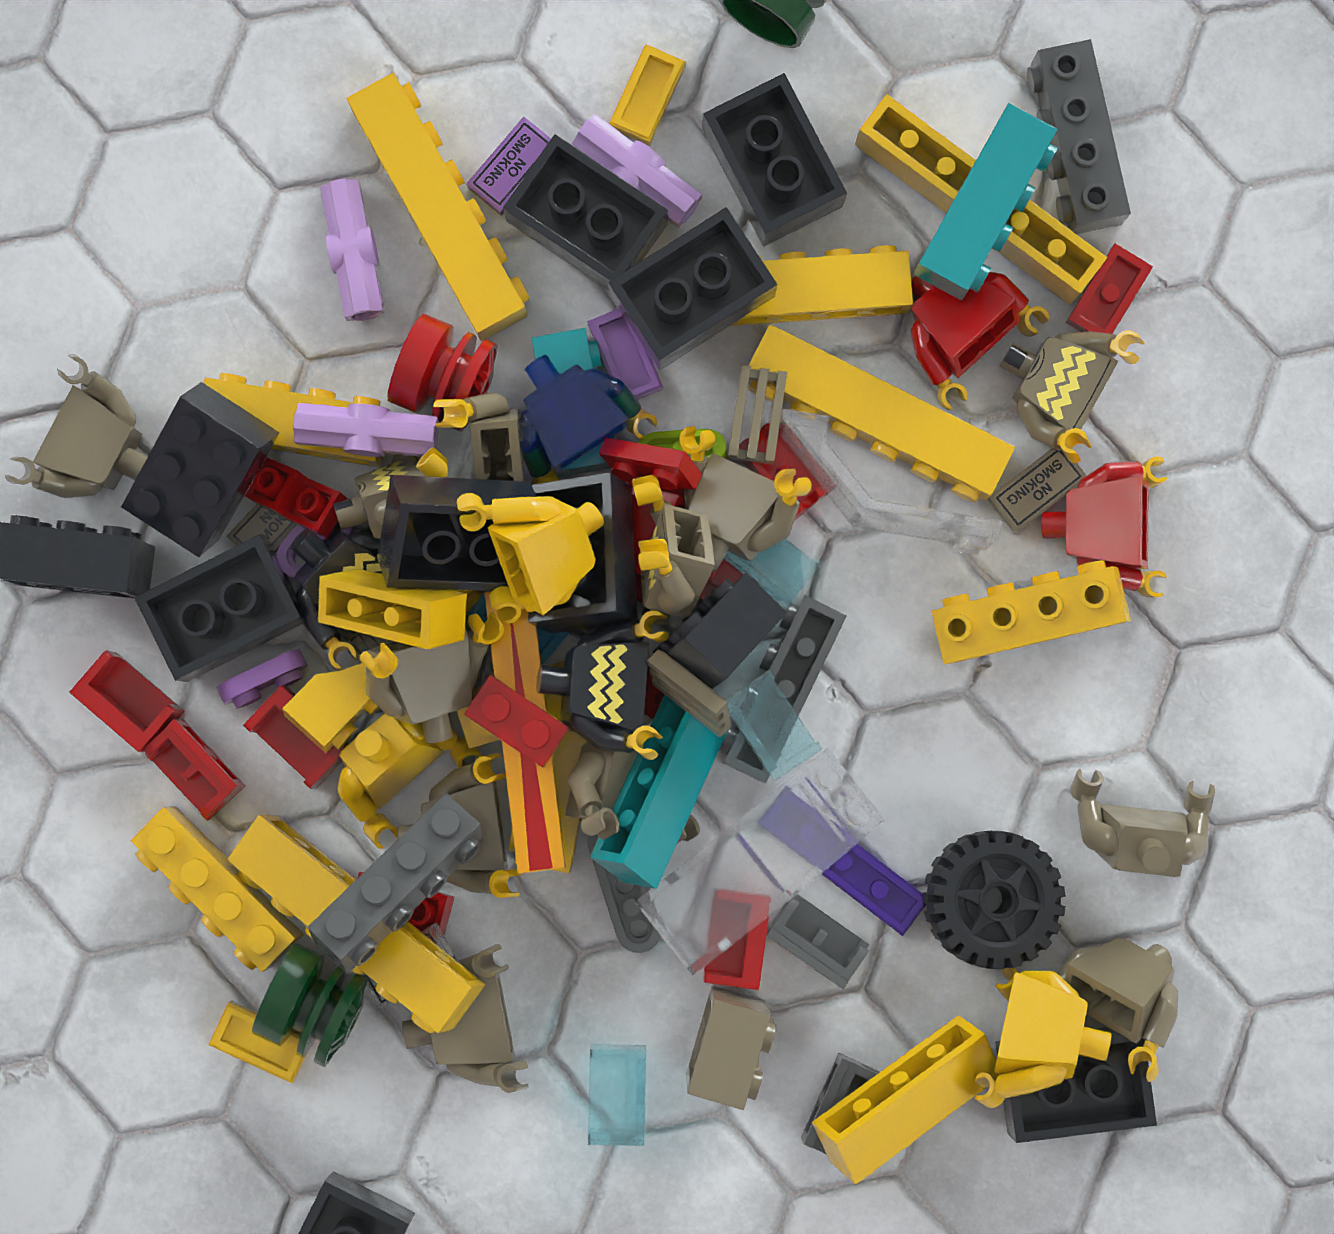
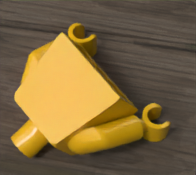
(538, 546)
(385, 762)
(1039, 1036)

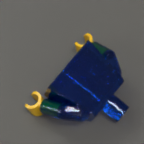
(572, 416)

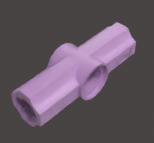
(639, 167)
(352, 250)
(365, 429)

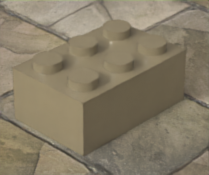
(729, 1048)

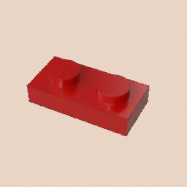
(1109, 292)
(638, 460)
(517, 721)

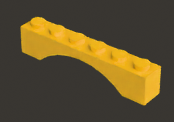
(336, 700)

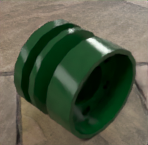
(775, 21)
(310, 1005)

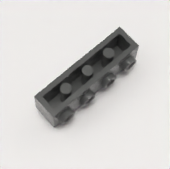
(1086, 154)
(795, 665)
(396, 884)

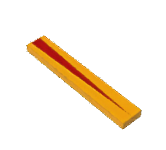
(530, 786)

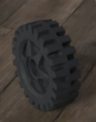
(1027, 908)

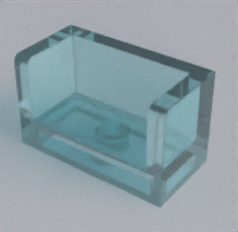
(778, 570)
(771, 726)
(617, 1095)

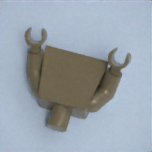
(88, 441)
(595, 787)
(1140, 837)
(482, 1037)

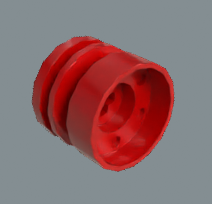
(436, 370)

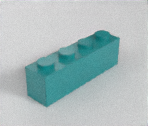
(985, 202)
(658, 797)

